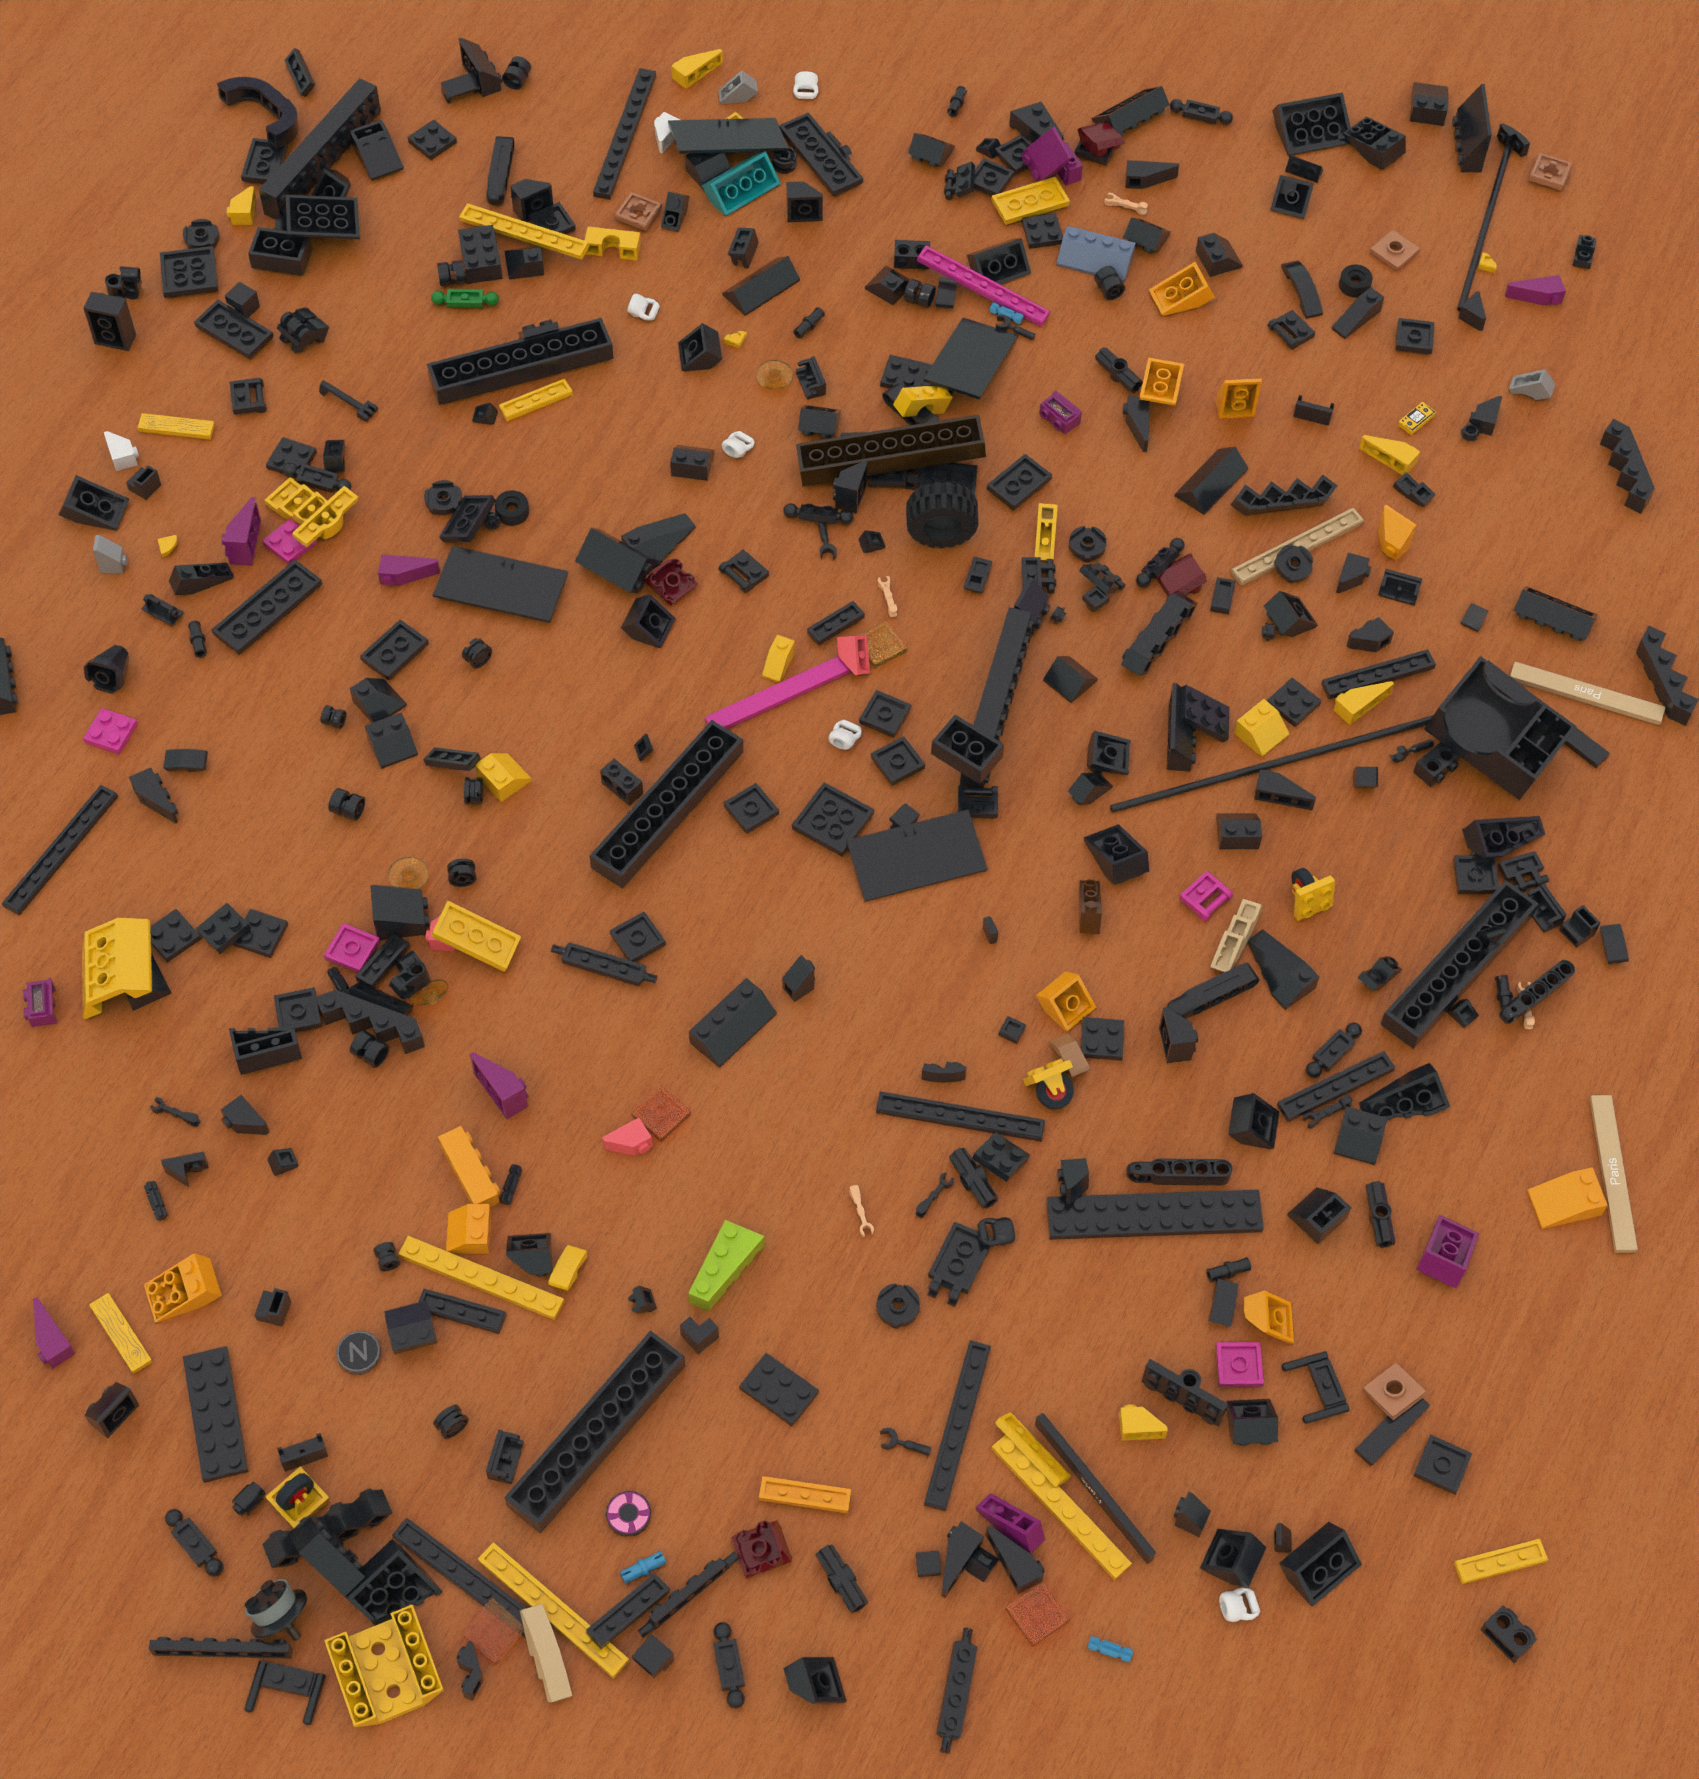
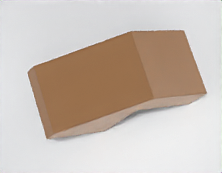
(1069, 1049)

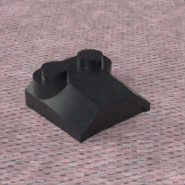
(1108, 753)

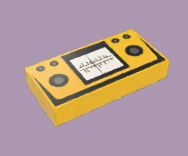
(1416, 418)

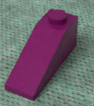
(1538, 291)
(404, 569)
(49, 1339)
(1012, 1522)

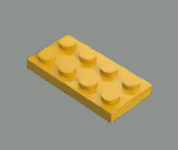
(1030, 200)
(476, 936)

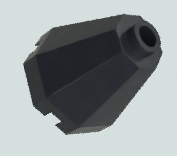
(108, 669)

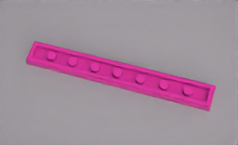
(983, 285)
(779, 693)

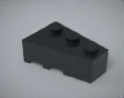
(1032, 121)
(264, 1049)

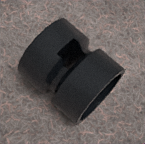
(516, 72)
(445, 276)
(1109, 283)
(925, 294)
(344, 803)
(368, 1047)

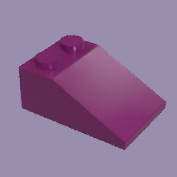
(1046, 156)
(242, 534)
(501, 1085)
(1447, 1251)

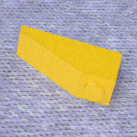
(694, 67)
(1392, 453)
(1046, 531)
(1361, 700)

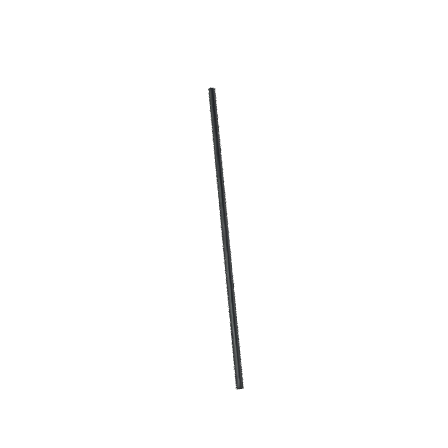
(1269, 764)

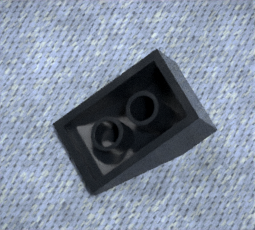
(1429, 104)
(93, 505)
(1118, 854)

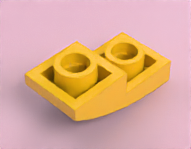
(567, 1267)

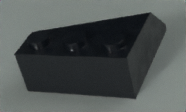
(390, 1584)

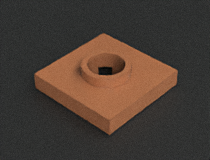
(1552, 164)
(634, 203)
(1392, 258)
(1394, 1404)

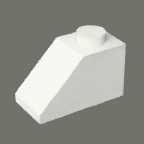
(662, 131)
(121, 451)

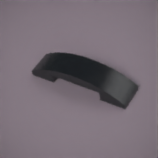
(1305, 288)

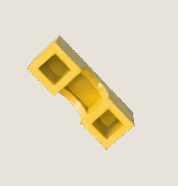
(601, 239)
(914, 398)

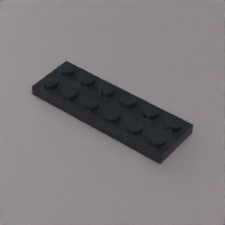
(821, 154)
(266, 607)
(215, 1414)

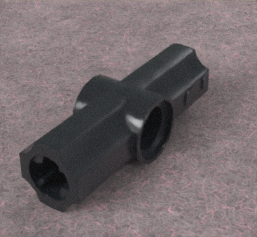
(1118, 370)
(973, 1178)
(1382, 1226)
(841, 1578)

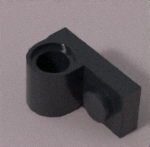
(334, 456)

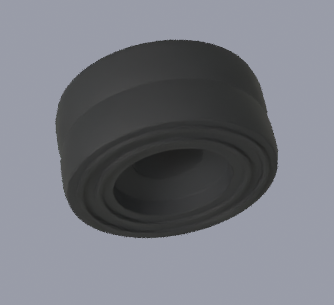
(1355, 272)
(510, 498)

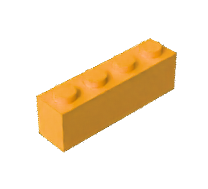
(468, 1168)

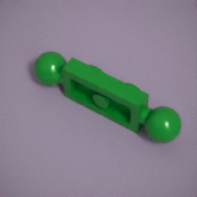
(465, 298)

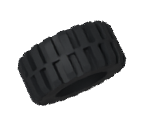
(942, 515)

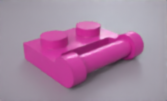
(1200, 891)

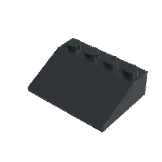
(1312, 123)
(1472, 131)
(322, 217)

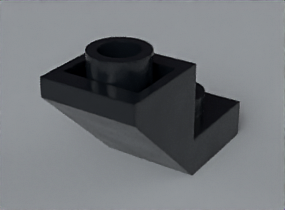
(1381, 973)
(469, 1662)

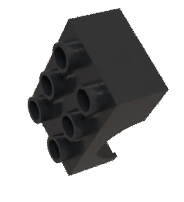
(1499, 735)

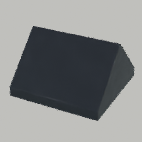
(1069, 678)

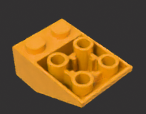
(182, 1288)

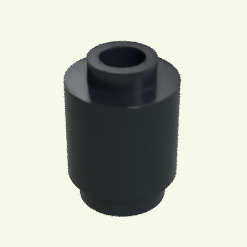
(248, 1499)

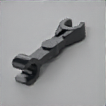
(1318, 1116)
(190, 1118)
(923, 1207)

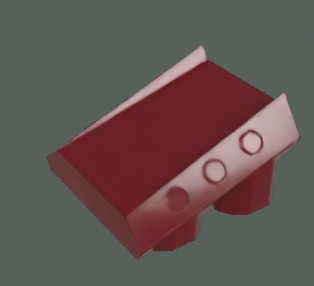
(1100, 138)
(1182, 577)
(671, 581)
(761, 1548)

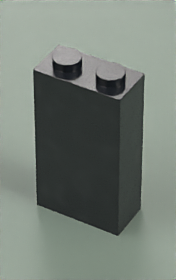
(614, 560)

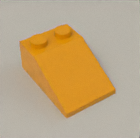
(1182, 291)
(1162, 381)
(1238, 398)
(1568, 1199)

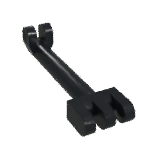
(364, 411)

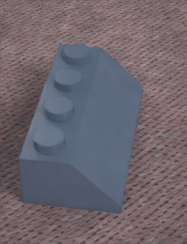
(1091, 251)

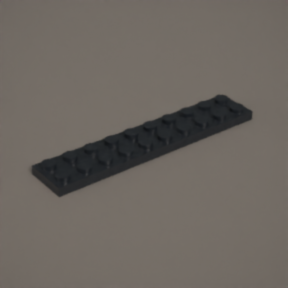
(1155, 1214)

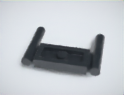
(1325, 1383)
(287, 1680)

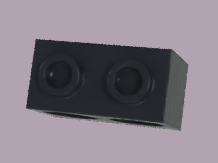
(907, 252)
(1435, 761)
(621, 782)
(1505, 1637)

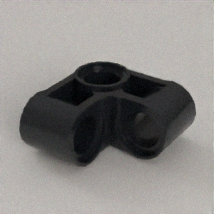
(124, 285)
(412, 976)

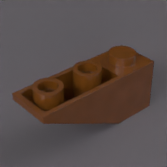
(1089, 907)

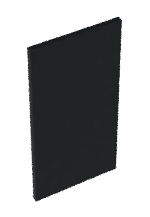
(727, 135)
(970, 358)
(500, 584)
(916, 855)

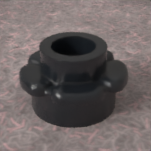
(1470, 432)
(492, 521)
(1058, 614)
(1268, 631)

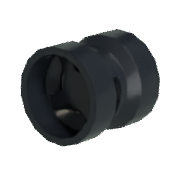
(334, 717)
(386, 1254)

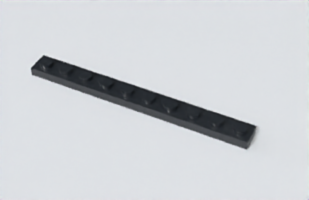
(624, 134)

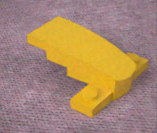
(311, 510)

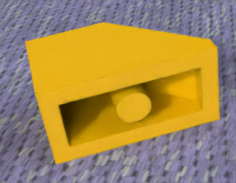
(242, 207)
(779, 658)
(1140, 1424)

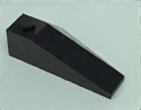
(1501, 836)
(1284, 971)

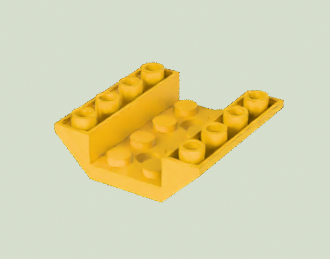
(122, 960)
(369, 1677)

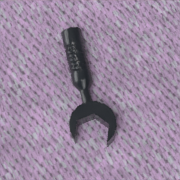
(844, 149)
(1030, 335)
(824, 537)
(1403, 752)
(910, 1445)

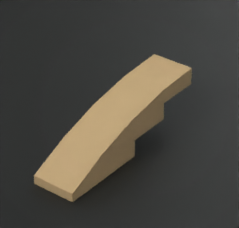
(1237, 936)
(546, 1653)

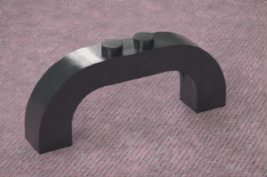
(248, 88)

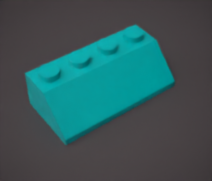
(742, 183)

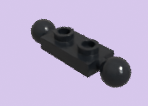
(1201, 111)
(315, 477)
(816, 513)
(1160, 562)
(1333, 1050)
(194, 1542)
(729, 1665)

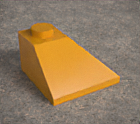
(1395, 533)
(1270, 1315)

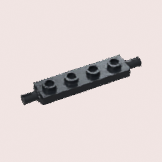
(604, 964)
(693, 1587)
(956, 1690)

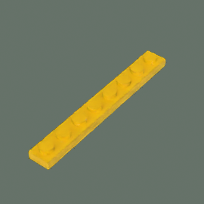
(525, 231)
(481, 1278)
(1063, 1509)
(558, 1613)

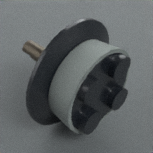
(275, 1609)

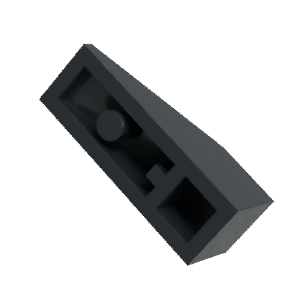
(1359, 313)
(1138, 419)
(1278, 789)
(962, 1545)
(1016, 1561)

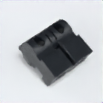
(301, 329)

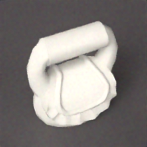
(806, 80)
(638, 306)
(736, 447)
(843, 738)
(1233, 1606)

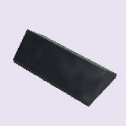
(762, 285)
(1213, 479)

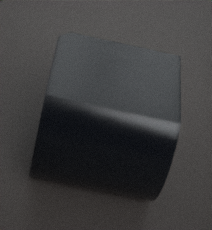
(1365, 777)

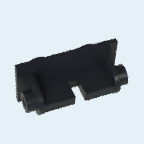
(1304, 169)
(161, 609)

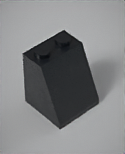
(399, 911)

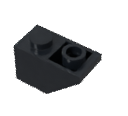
(675, 210)
(1371, 636)
(799, 979)
(1074, 1178)
(1191, 1514)

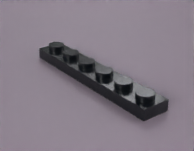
(1379, 673)
(1335, 1086)
(212, 1648)

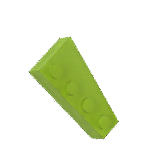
(727, 1258)

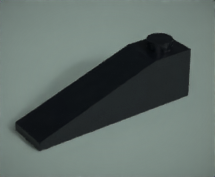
(659, 537)
(1410, 1095)

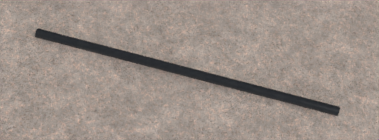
(1485, 225)

